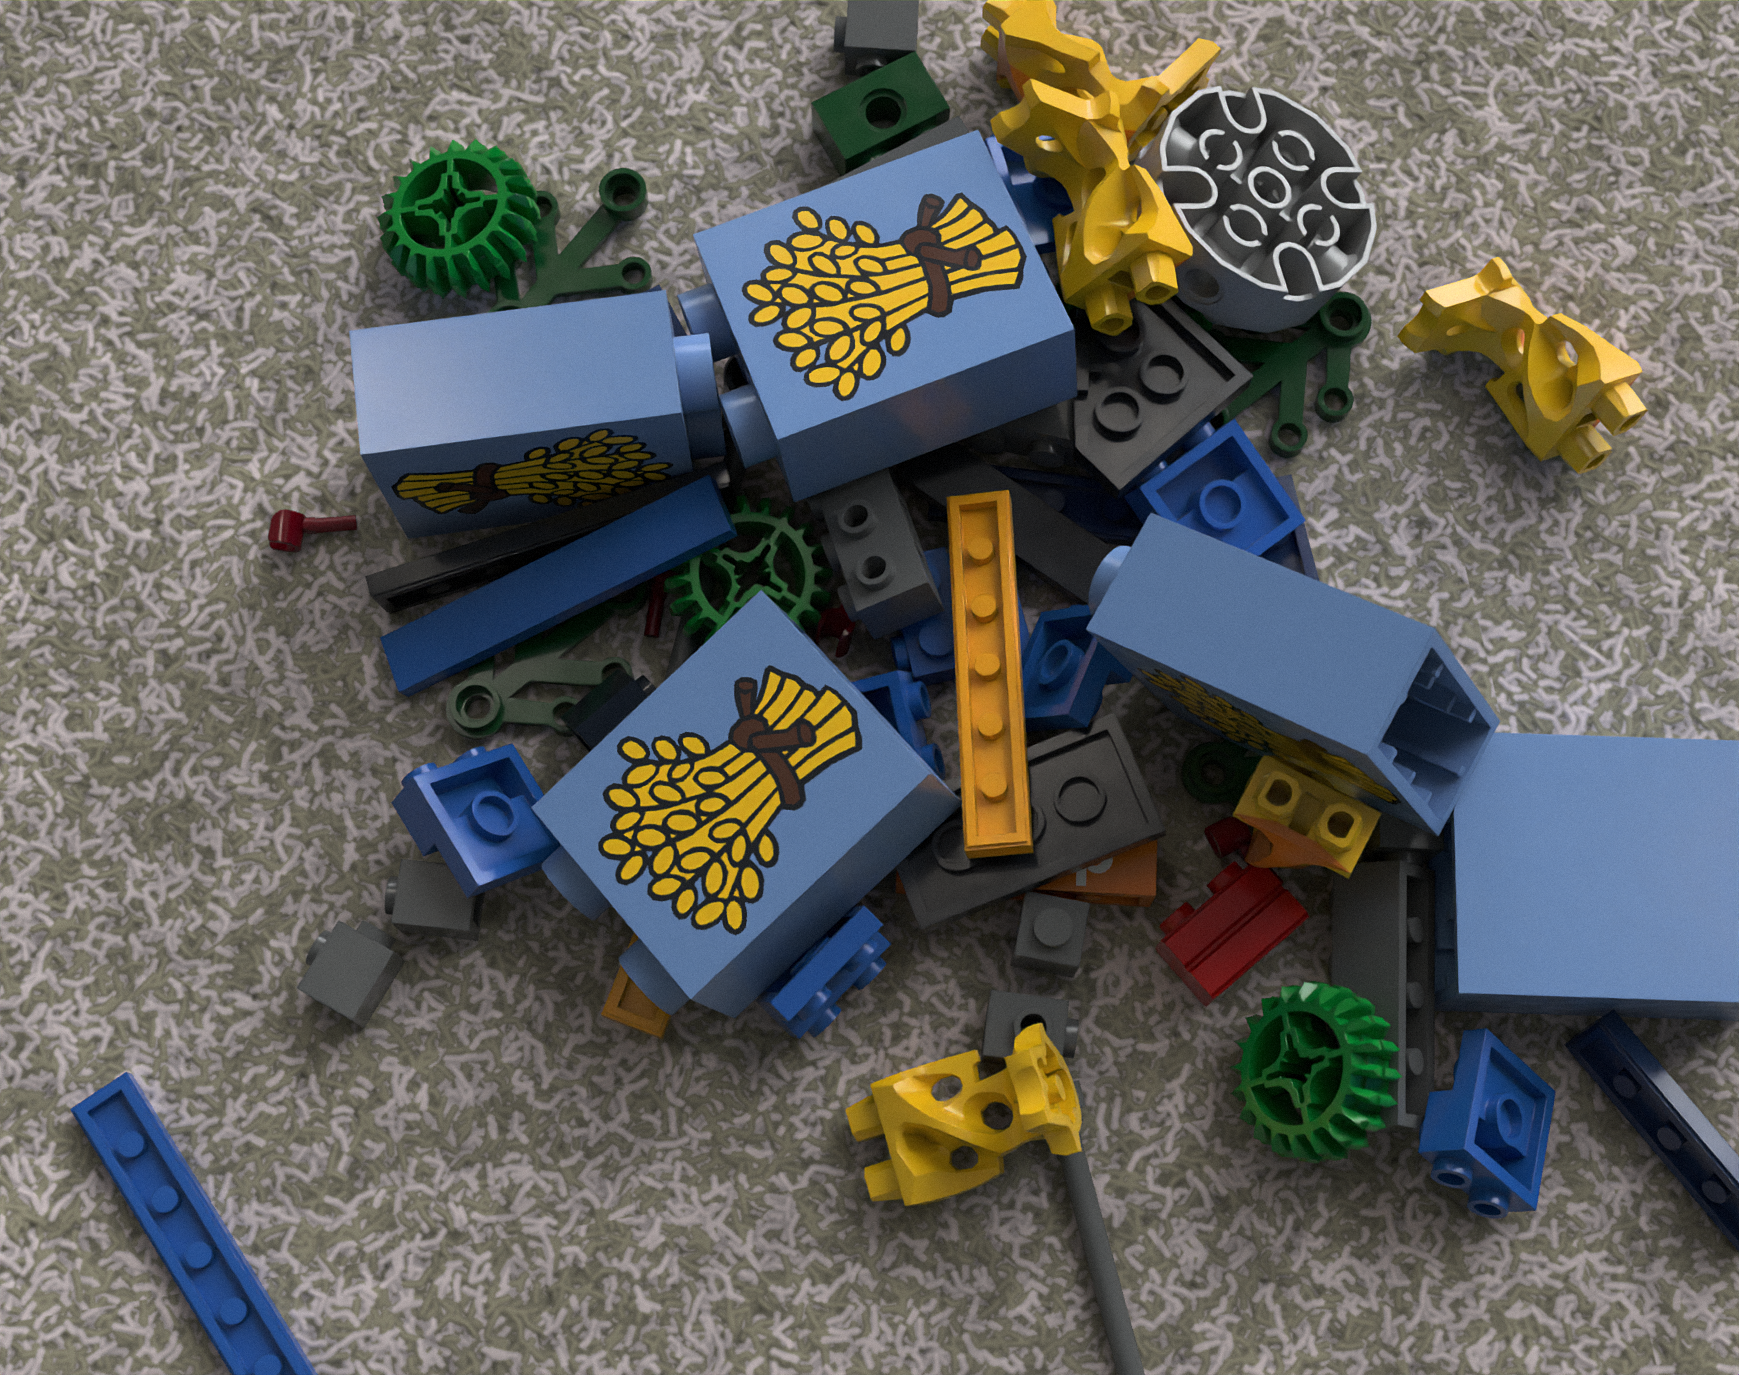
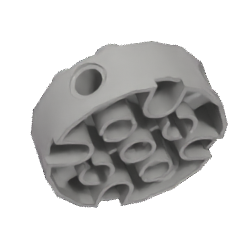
(1264, 205)

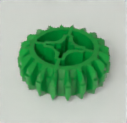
(477, 229)
(723, 564)
(1332, 1086)

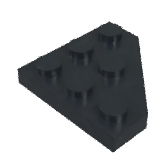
(1146, 391)

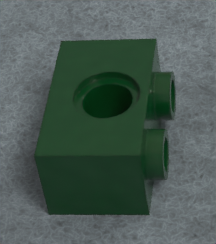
(895, 93)

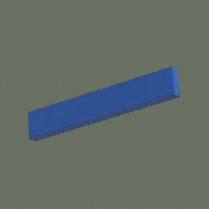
(558, 586)
(188, 1232)

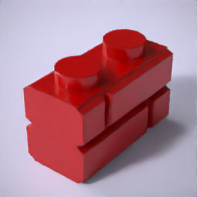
(1229, 930)

